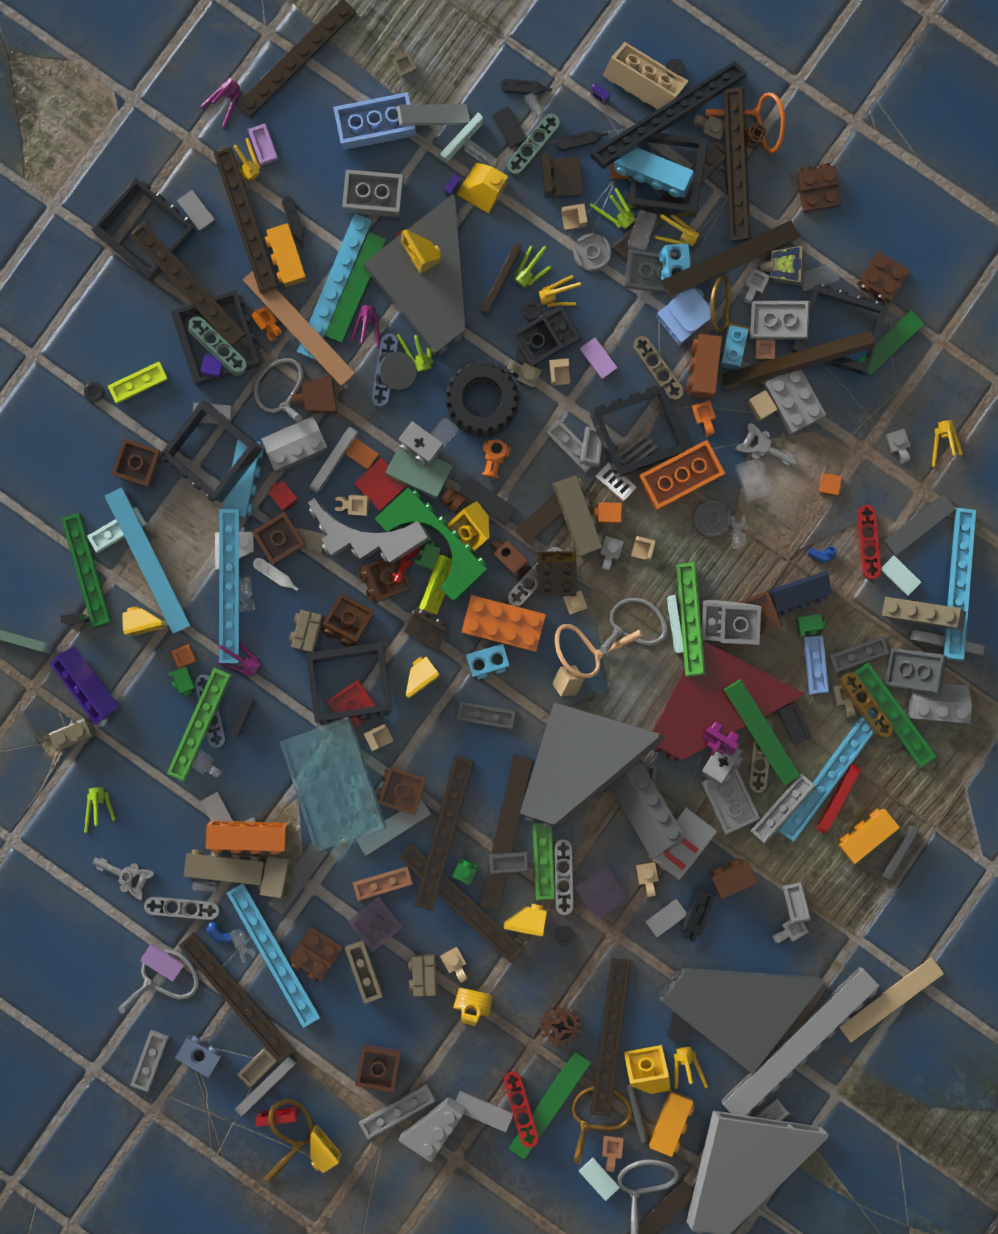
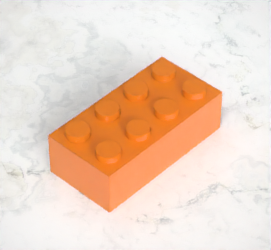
(681, 475)
(503, 623)
(246, 836)

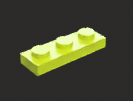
(138, 382)
(434, 595)

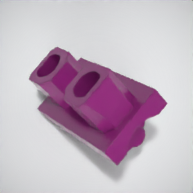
(719, 742)

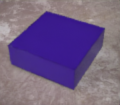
(600, 94)
(452, 185)
(211, 367)

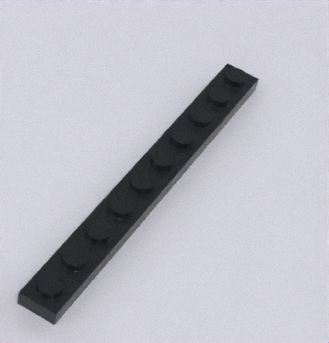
(668, 115)

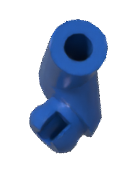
(824, 555)
(213, 931)

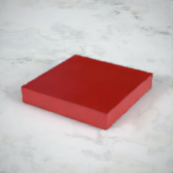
(378, 486)
(351, 698)
(280, 1116)

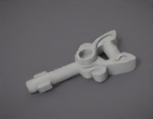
(763, 446)
(126, 876)

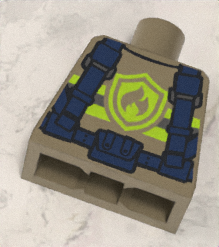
(786, 266)

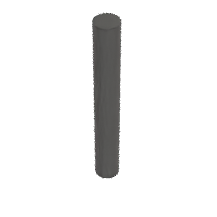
(637, 1113)

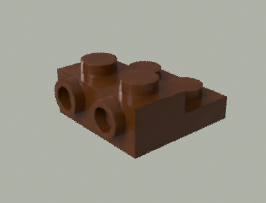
(818, 187)
(883, 278)
(380, 580)
(769, 616)
(347, 621)
(401, 790)
(315, 954)

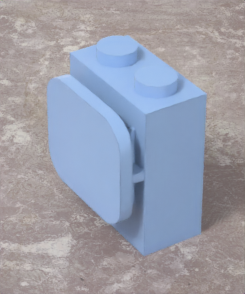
(685, 315)

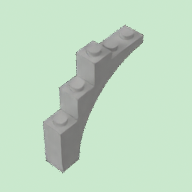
(341, 537)

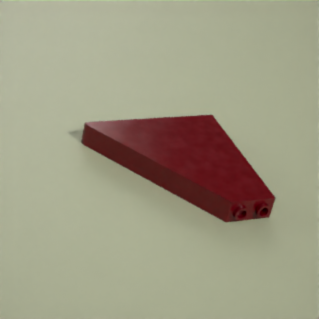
(702, 702)

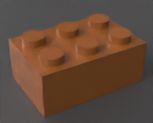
(704, 366)

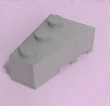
(433, 1129)

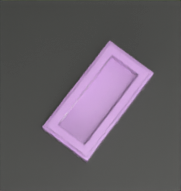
(263, 144)
(598, 358)
(162, 962)

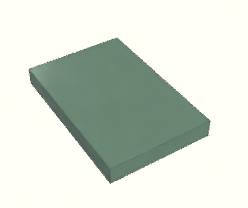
(420, 477)

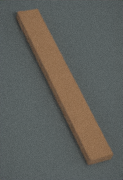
(303, 332)

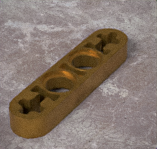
(866, 705)

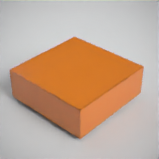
(830, 484)
(184, 656)

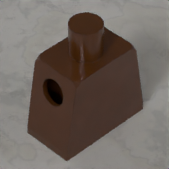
(317, 396)
(515, 562)

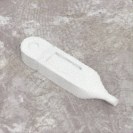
(273, 573)

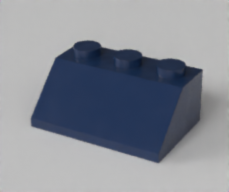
(801, 592)

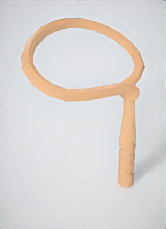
(598, 655)

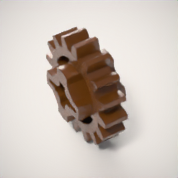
(551, 1023)

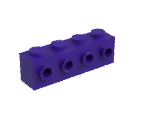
(84, 685)

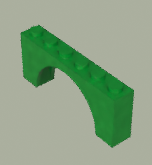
(465, 567)

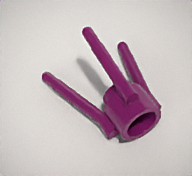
(228, 89)
(367, 316)
(250, 665)

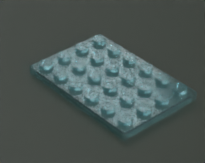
(333, 784)

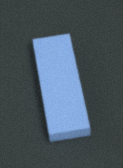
(816, 664)

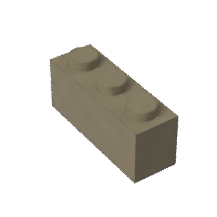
(364, 971)

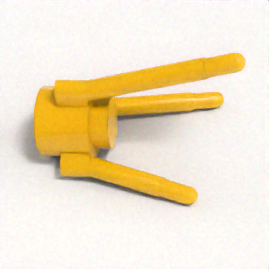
(250, 169)
(688, 236)
(548, 293)
(946, 430)
(685, 1056)

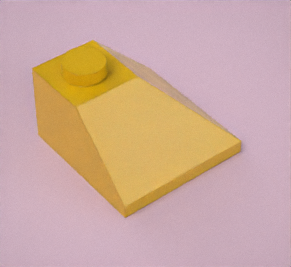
(483, 187)
(421, 251)
(471, 525)
(140, 621)
(420, 676)
(528, 920)
(648, 1069)
(323, 1151)

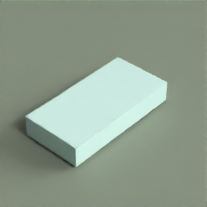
(900, 575)
(599, 1178)

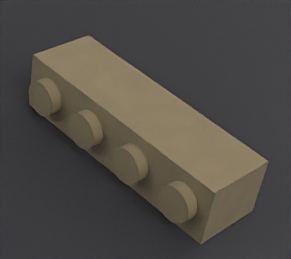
(577, 515)
(924, 613)
(223, 867)

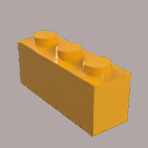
(285, 255)
(867, 835)
(671, 1123)

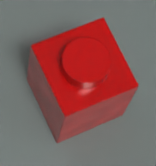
(282, 495)

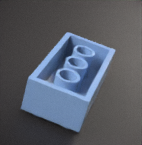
(371, 121)

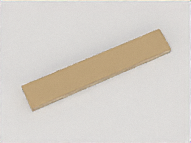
(891, 999)

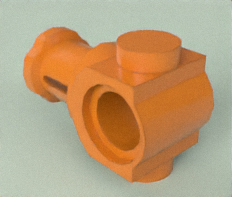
(493, 458)

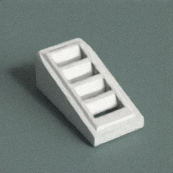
(631, 487)

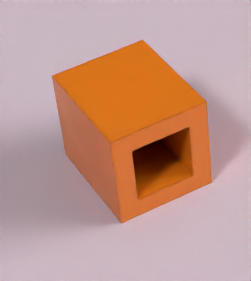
(608, 513)

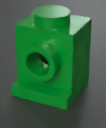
(428, 555)
(810, 624)
(183, 681)
(465, 871)

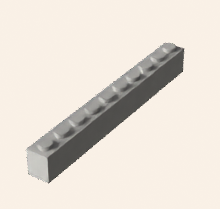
(801, 1043)

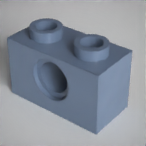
(188, 1057)

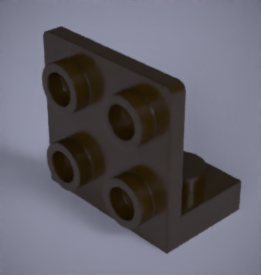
(561, 176)
(557, 573)
(426, 630)

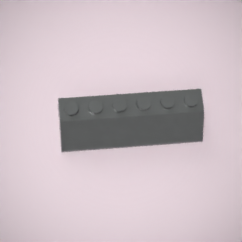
(647, 811)

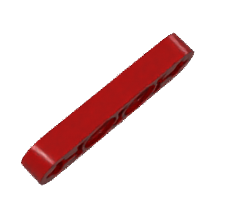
(865, 542)
(838, 799)
(517, 1110)

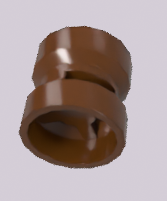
(754, 135)
(452, 499)

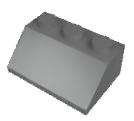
(294, 444)
(950, 706)

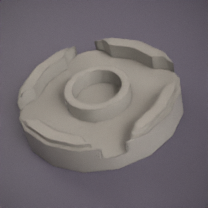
(592, 252)

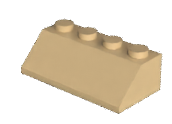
(643, 77)

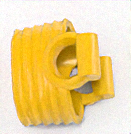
(474, 1000)

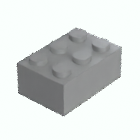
(373, 193)
(794, 400)

